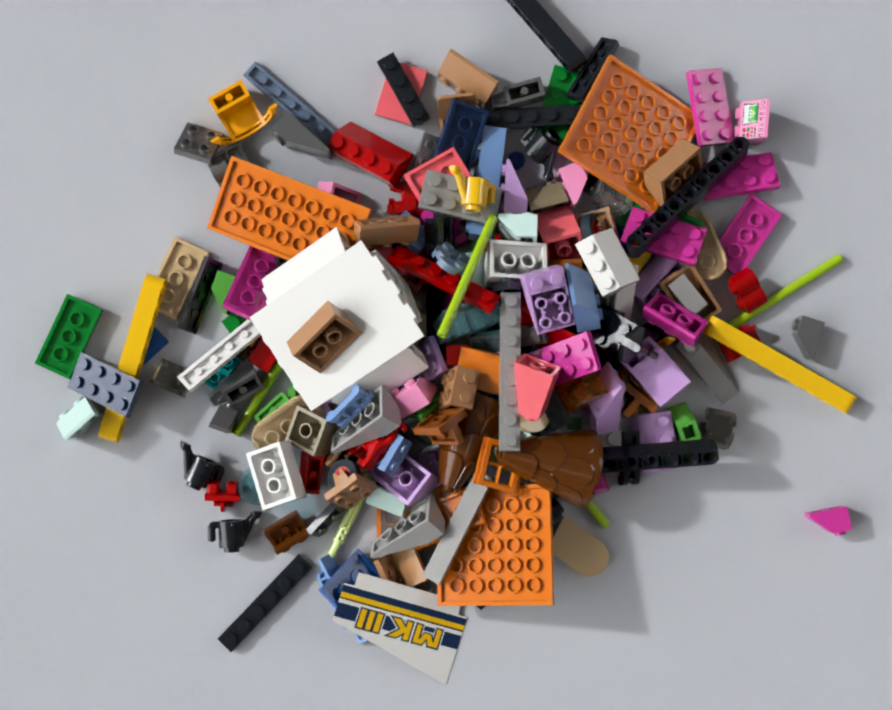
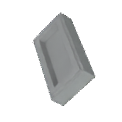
(687, 294)

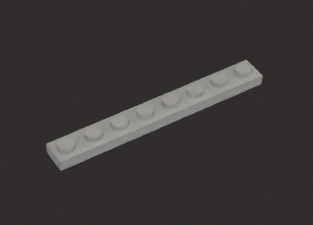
(509, 353)

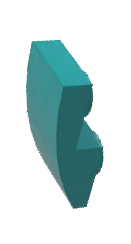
(225, 371)

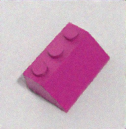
(674, 319)

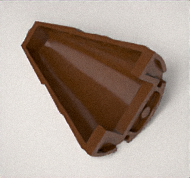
(459, 462)
(560, 463)

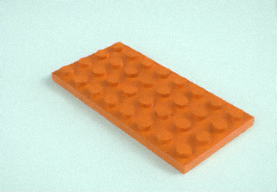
(278, 211)

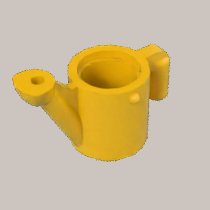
(473, 190)

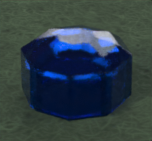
(517, 160)

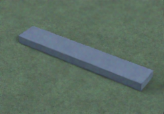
(288, 101)

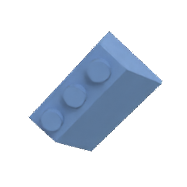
(583, 299)

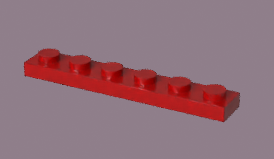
(435, 275)

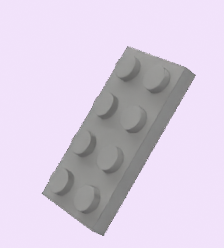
(443, 197)

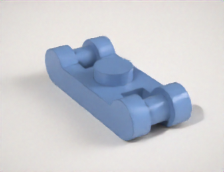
(350, 406)

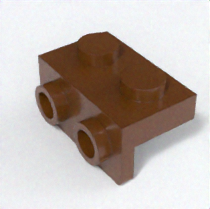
(287, 532)

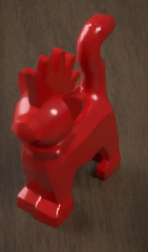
(408, 201)
(374, 451)

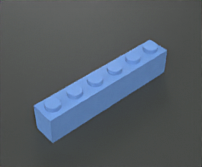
(489, 167)

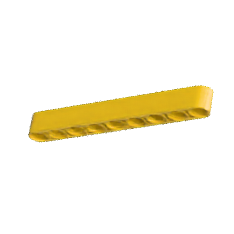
(136, 347)
(779, 364)

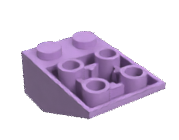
(513, 194)
(547, 298)
(657, 377)
(605, 412)

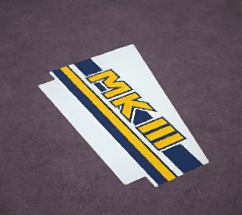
(403, 622)

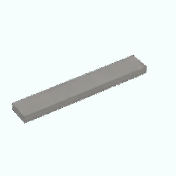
(455, 532)

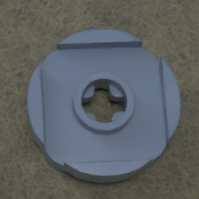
(450, 259)

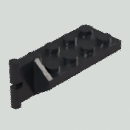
(618, 337)

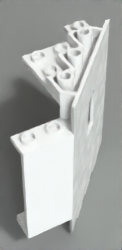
(368, 293)

